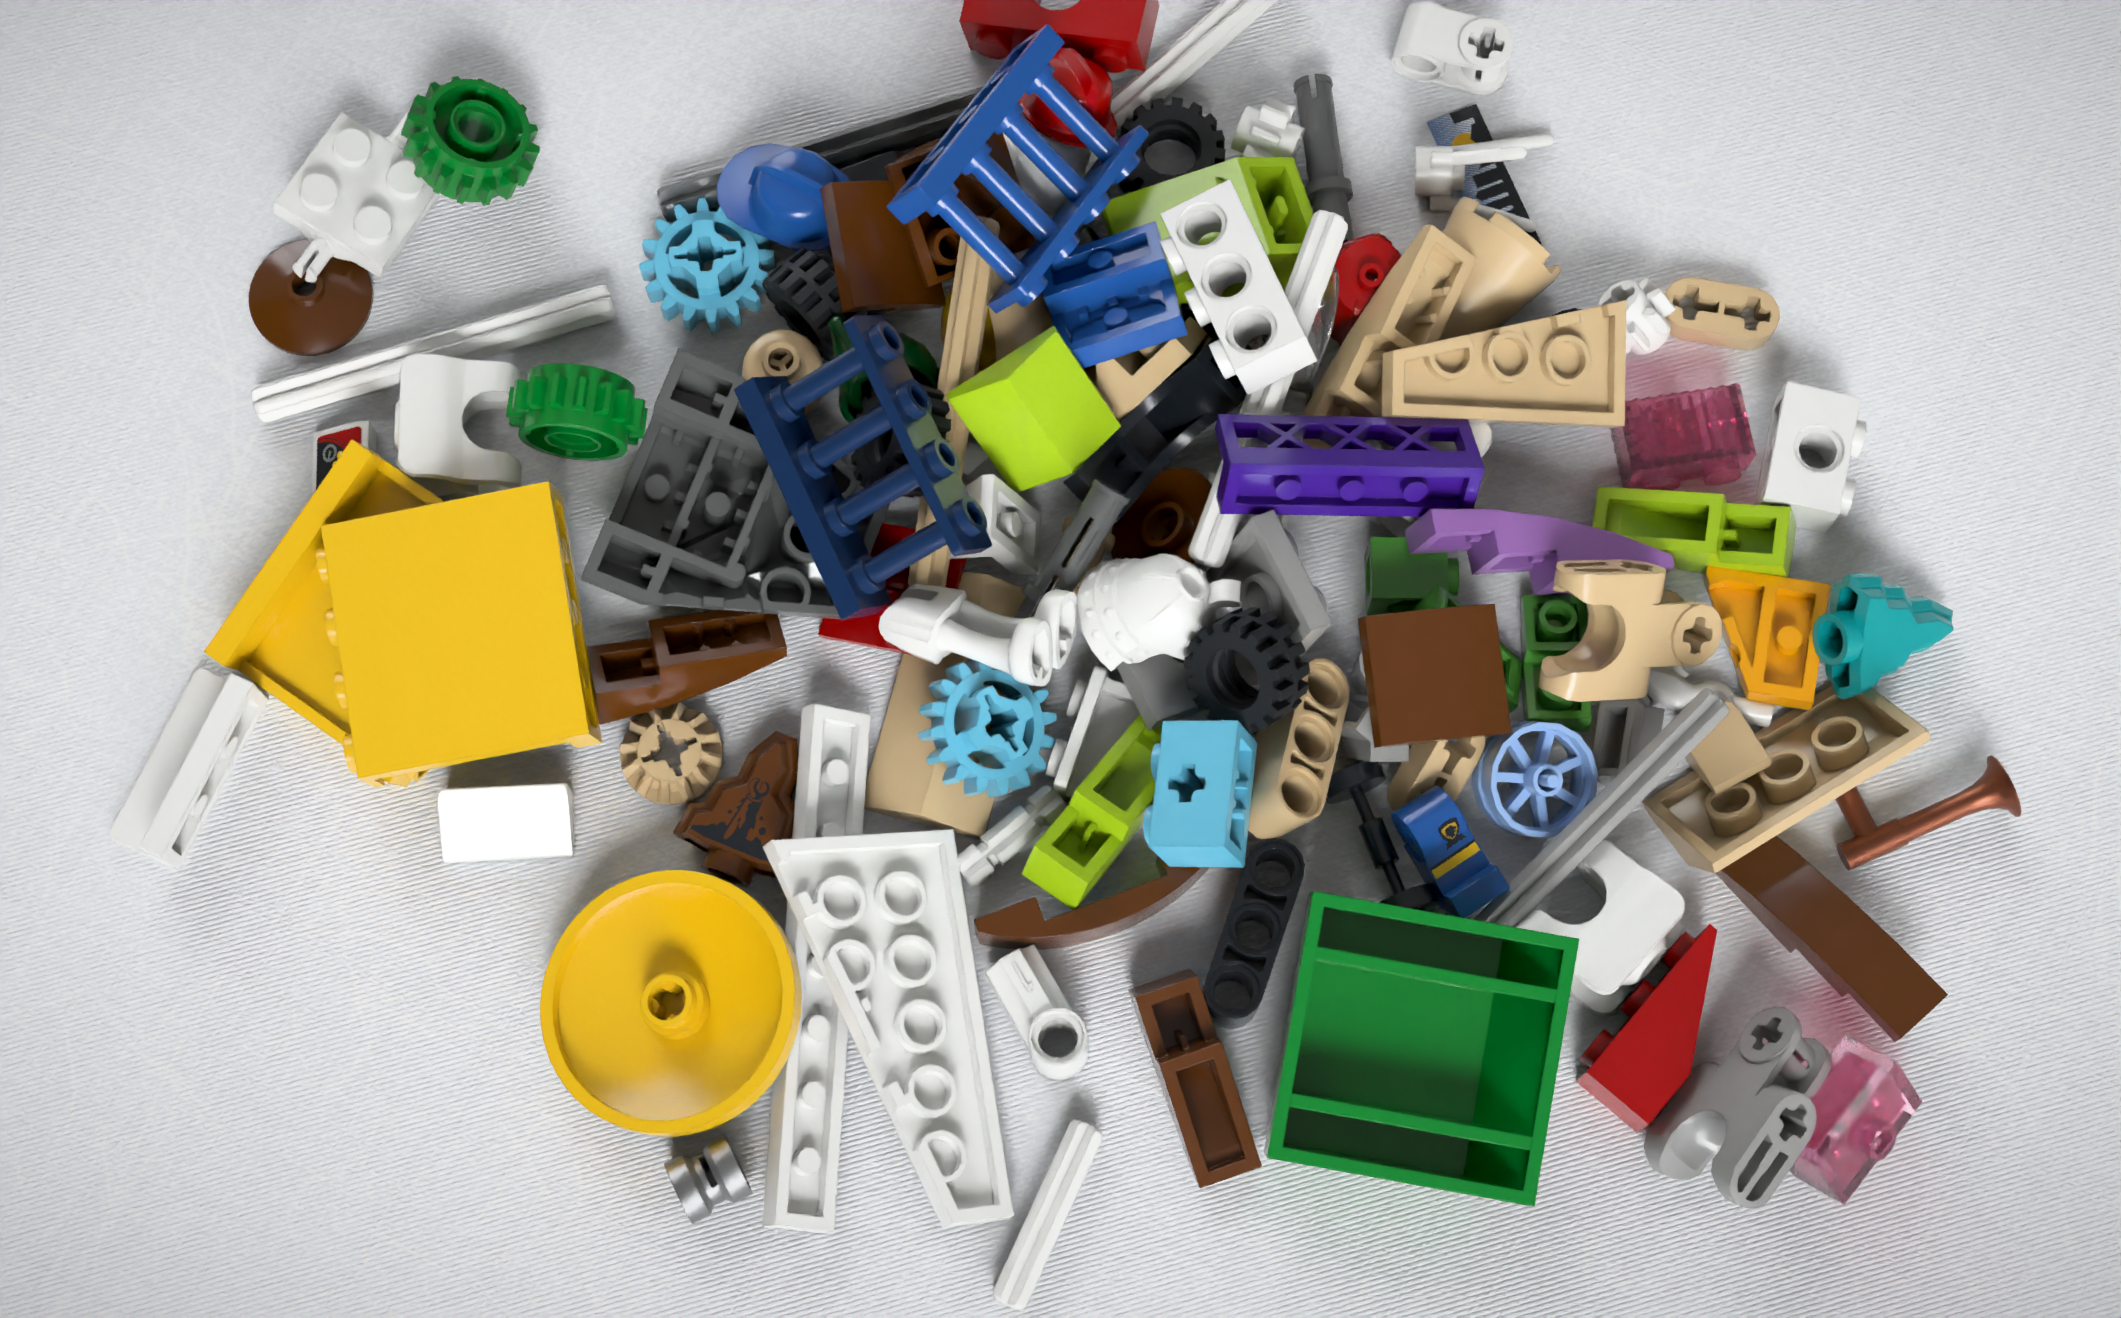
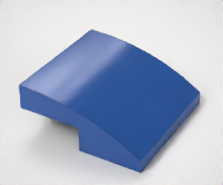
(1115, 296)

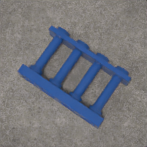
(966, 152)

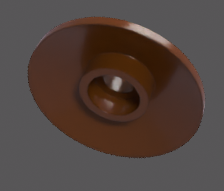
(312, 322)
(1163, 516)

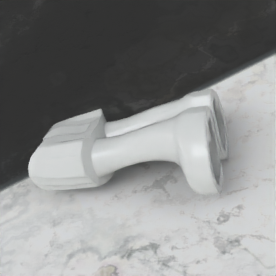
(942, 621)

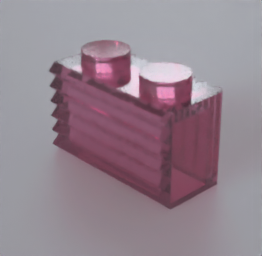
(1684, 439)

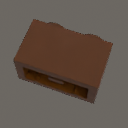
(932, 238)

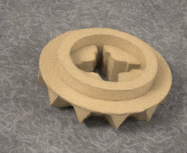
(656, 779)

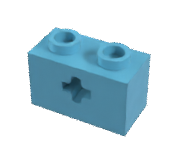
(1216, 821)

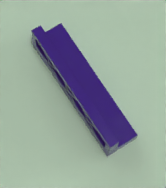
(1351, 474)

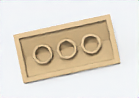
(1813, 762)
(899, 776)

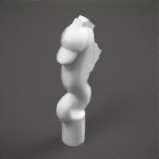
(1673, 691)

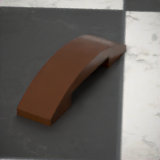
(1025, 925)

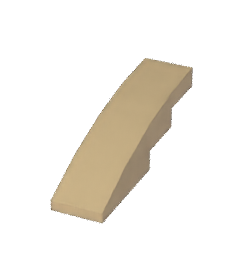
(1402, 313)

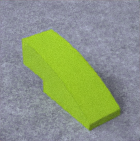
(1701, 528)
(1098, 819)

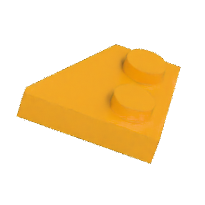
(1770, 632)

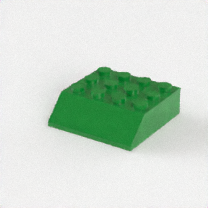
(1421, 1048)

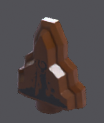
(746, 813)

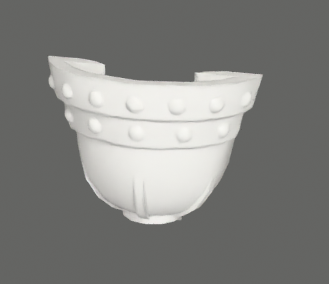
(1149, 607)

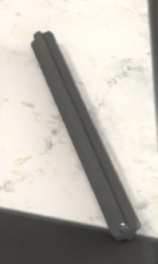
(839, 148)

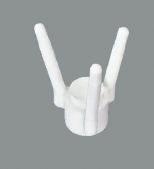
(1443, 170)

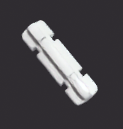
(1010, 835)

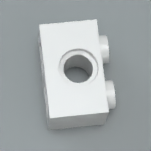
(1817, 422)

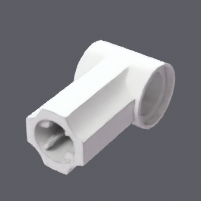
(1038, 1009)

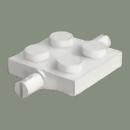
(355, 198)

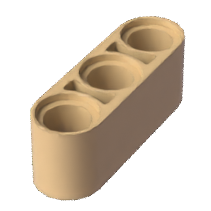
(1299, 755)

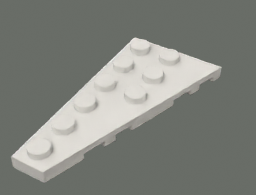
(902, 969)

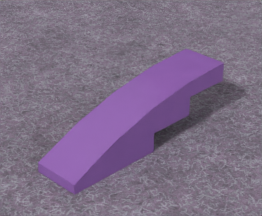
(1522, 542)

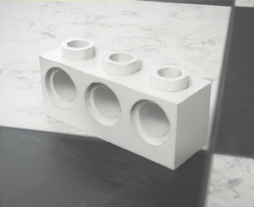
(1256, 309)

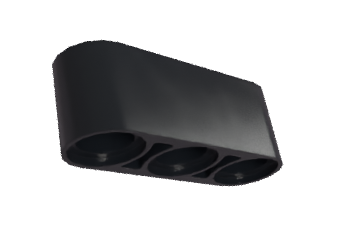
(1259, 903)

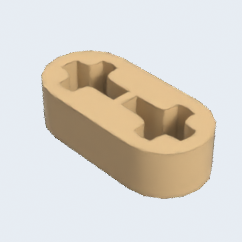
(1718, 313)
(1433, 765)

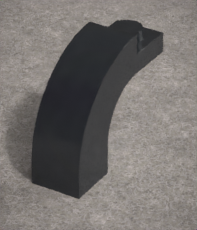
(1161, 426)

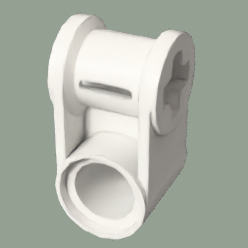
(1446, 47)

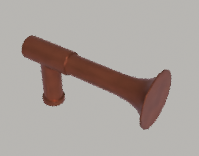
(1870, 842)

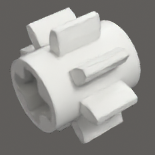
(1268, 131)
(1645, 314)

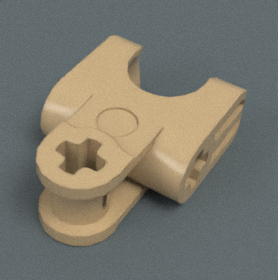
(1628, 631)

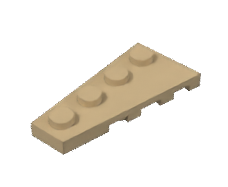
(1529, 372)

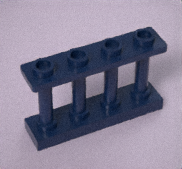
(805, 466)

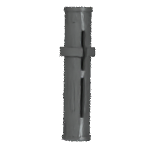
(1327, 185)
(1103, 506)

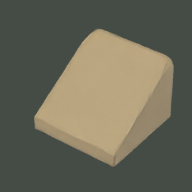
(1728, 753)

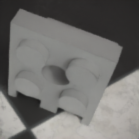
(1272, 580)

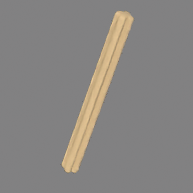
(958, 365)

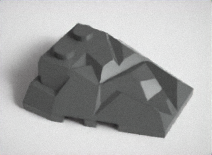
(706, 514)

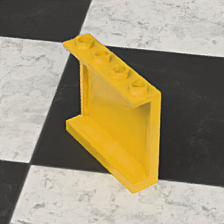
(279, 622)
(457, 632)

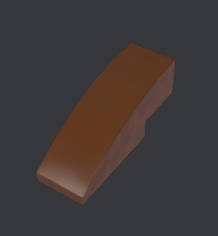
(1195, 1077)

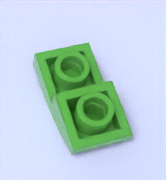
(1551, 628)

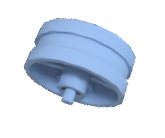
(1535, 778)

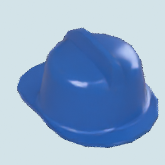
(778, 194)

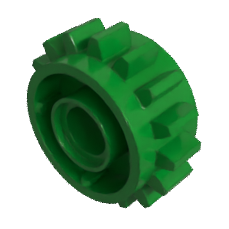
(470, 140)
(576, 412)

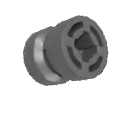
(708, 1178)

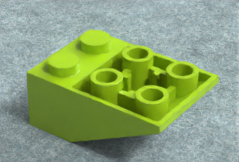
(1267, 189)

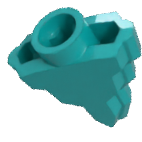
(1874, 631)

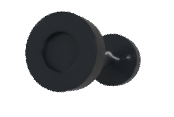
(1354, 783)

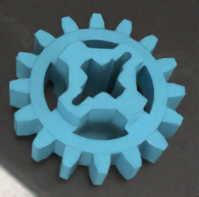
(685, 263)
(960, 722)

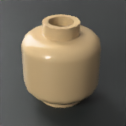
(782, 355)

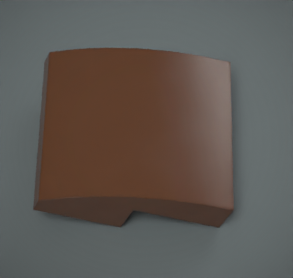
(873, 251)
(1434, 675)

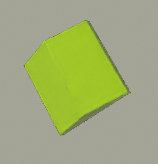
(1035, 412)

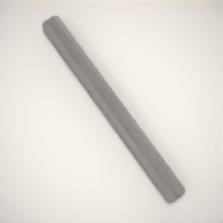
(1606, 810)

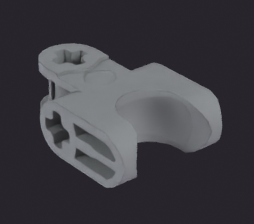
(1744, 1112)

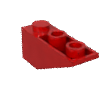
(1656, 1045)

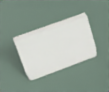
(506, 822)

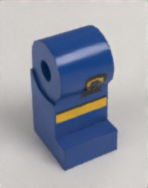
(1447, 853)

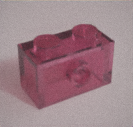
(1857, 1119)

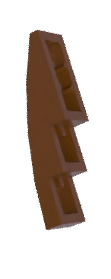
(681, 660)
(1833, 935)

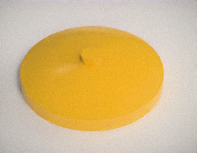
(670, 1003)

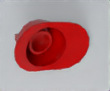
(1087, 84)

